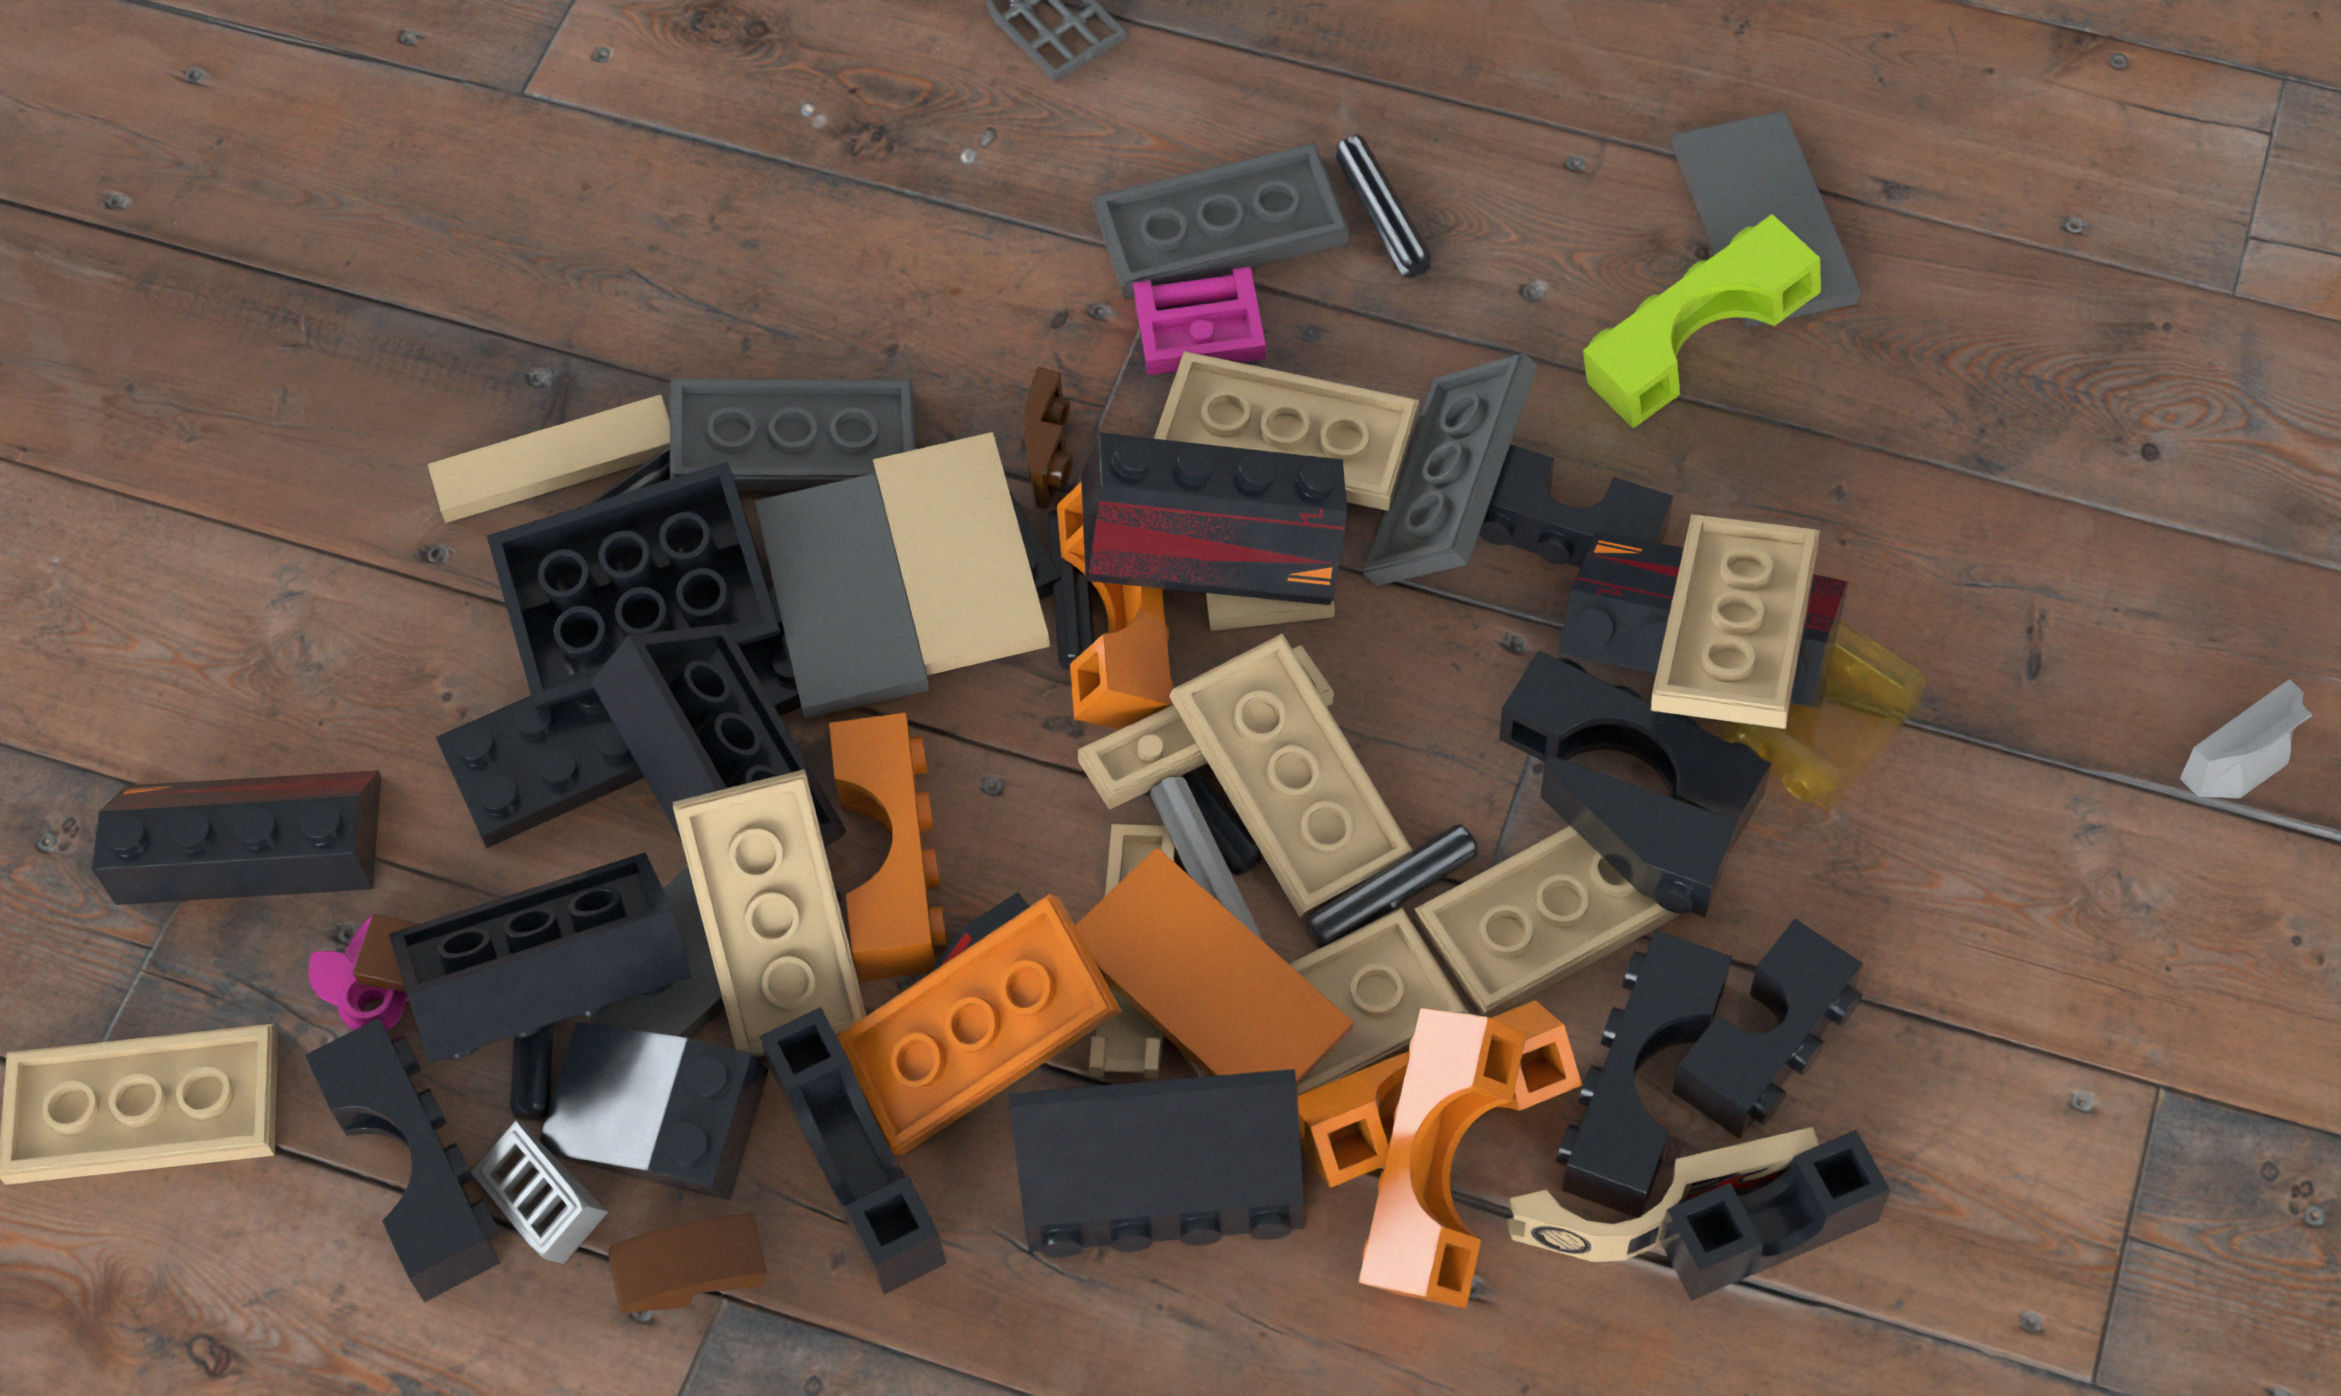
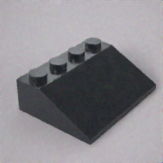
(630, 567)
(1159, 1162)

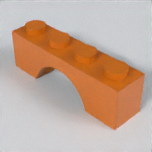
(1128, 668)
(891, 913)
(1452, 1077)
(1351, 1120)

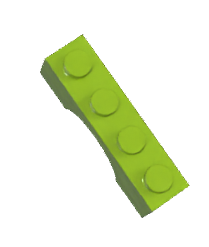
(1757, 276)

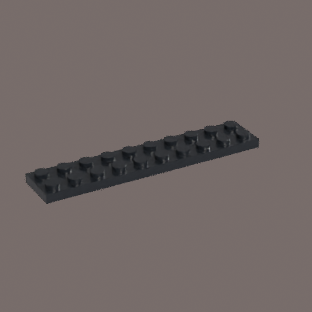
(541, 763)

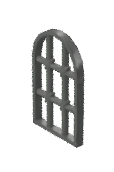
(1053, 36)

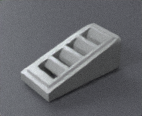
(570, 1226)

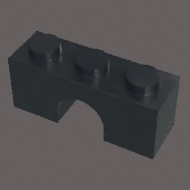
(1532, 520)
(1740, 1073)
(1816, 1201)

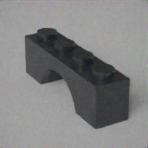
(1569, 712)
(1619, 1143)
(852, 1152)
(434, 1224)

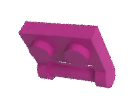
(1216, 330)

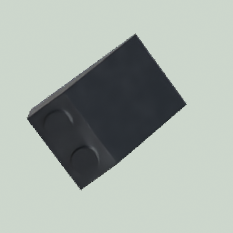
(655, 1107)

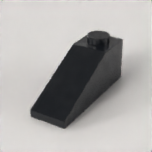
(1649, 838)

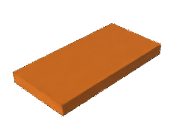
(1207, 976)
(977, 1024)

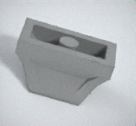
(2247, 747)

